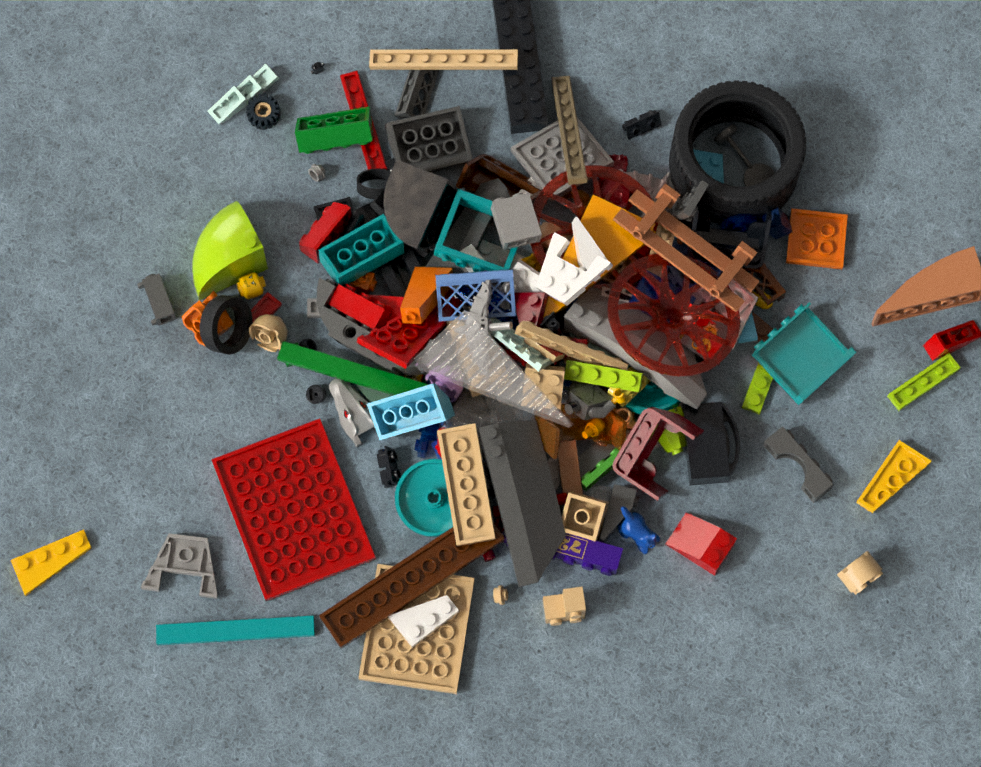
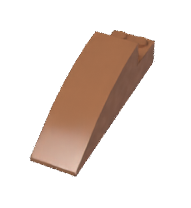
(935, 288)

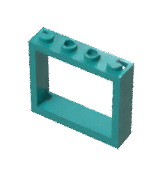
(461, 259)

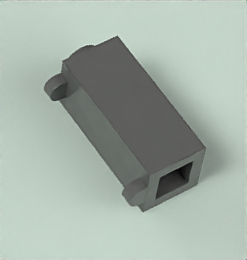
(158, 299)

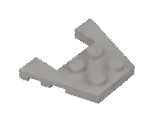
(184, 556)

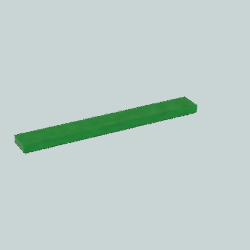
(346, 370)

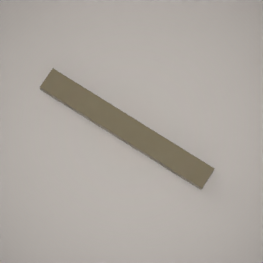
(569, 130)

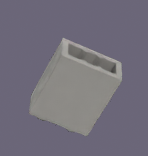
(516, 221)

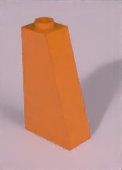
(422, 294)

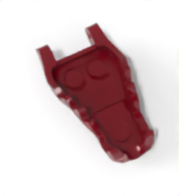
(622, 194)

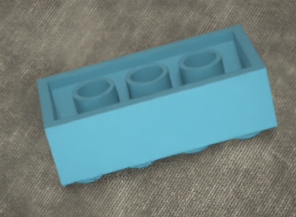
(410, 411)

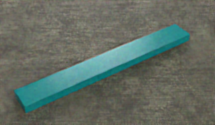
(235, 630)

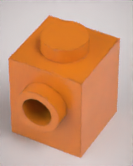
(365, 283)

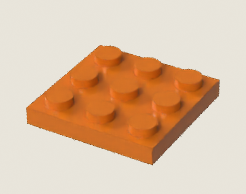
(817, 239)

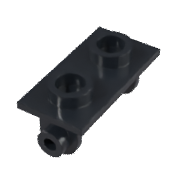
(647, 122)
(551, 322)
(387, 458)

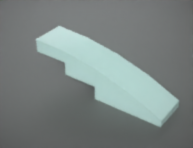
(238, 97)

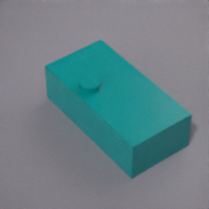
(361, 251)

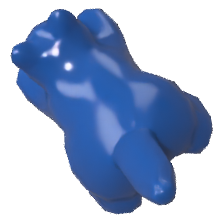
(636, 528)

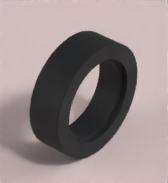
(210, 319)

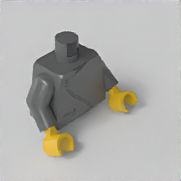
(591, 401)

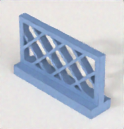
(475, 278)

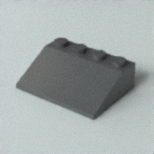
(430, 139)

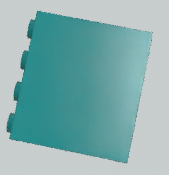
(801, 354)

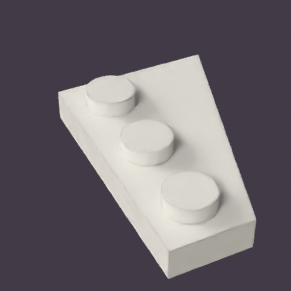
(423, 619)

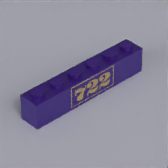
(589, 554)

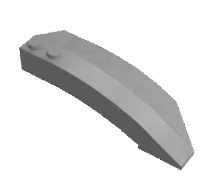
(590, 321)

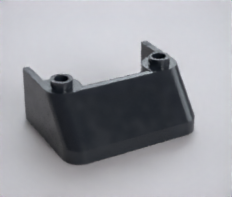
(727, 241)

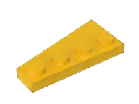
(895, 472)
(44, 562)

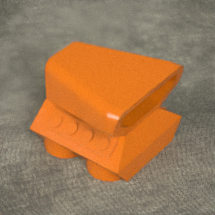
(192, 318)

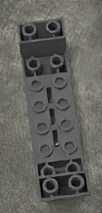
(346, 330)

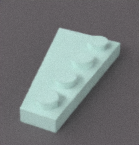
(518, 346)

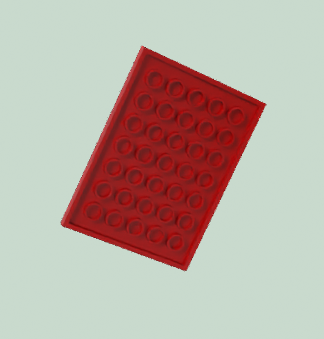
(293, 509)

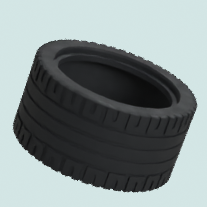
(745, 104)

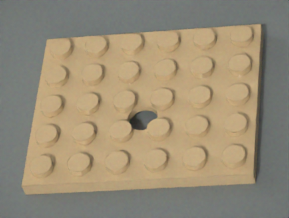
(435, 660)

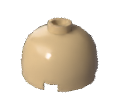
(269, 331)

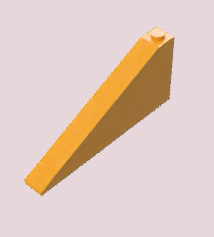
(609, 236)

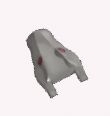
(352, 409)

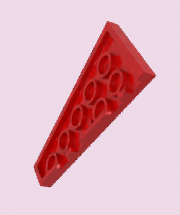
(404, 341)

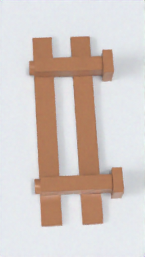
(656, 212)

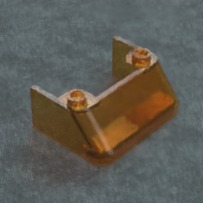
(554, 433)

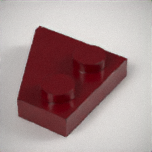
(531, 306)

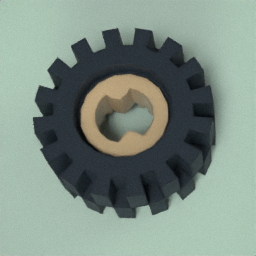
(255, 106)

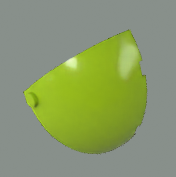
(226, 251)

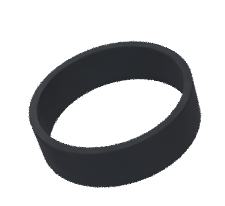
(370, 175)

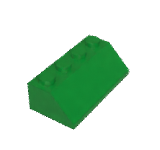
(334, 130)

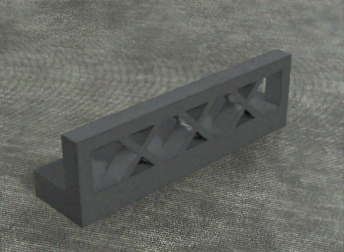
(410, 93)

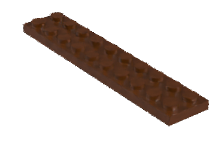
(402, 585)

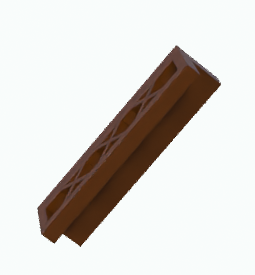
(769, 282)

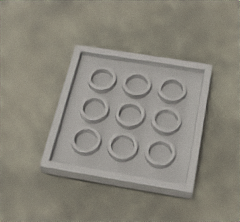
(544, 157)

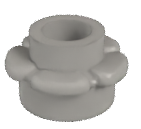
(317, 172)

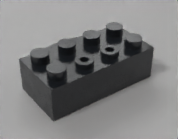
(709, 452)

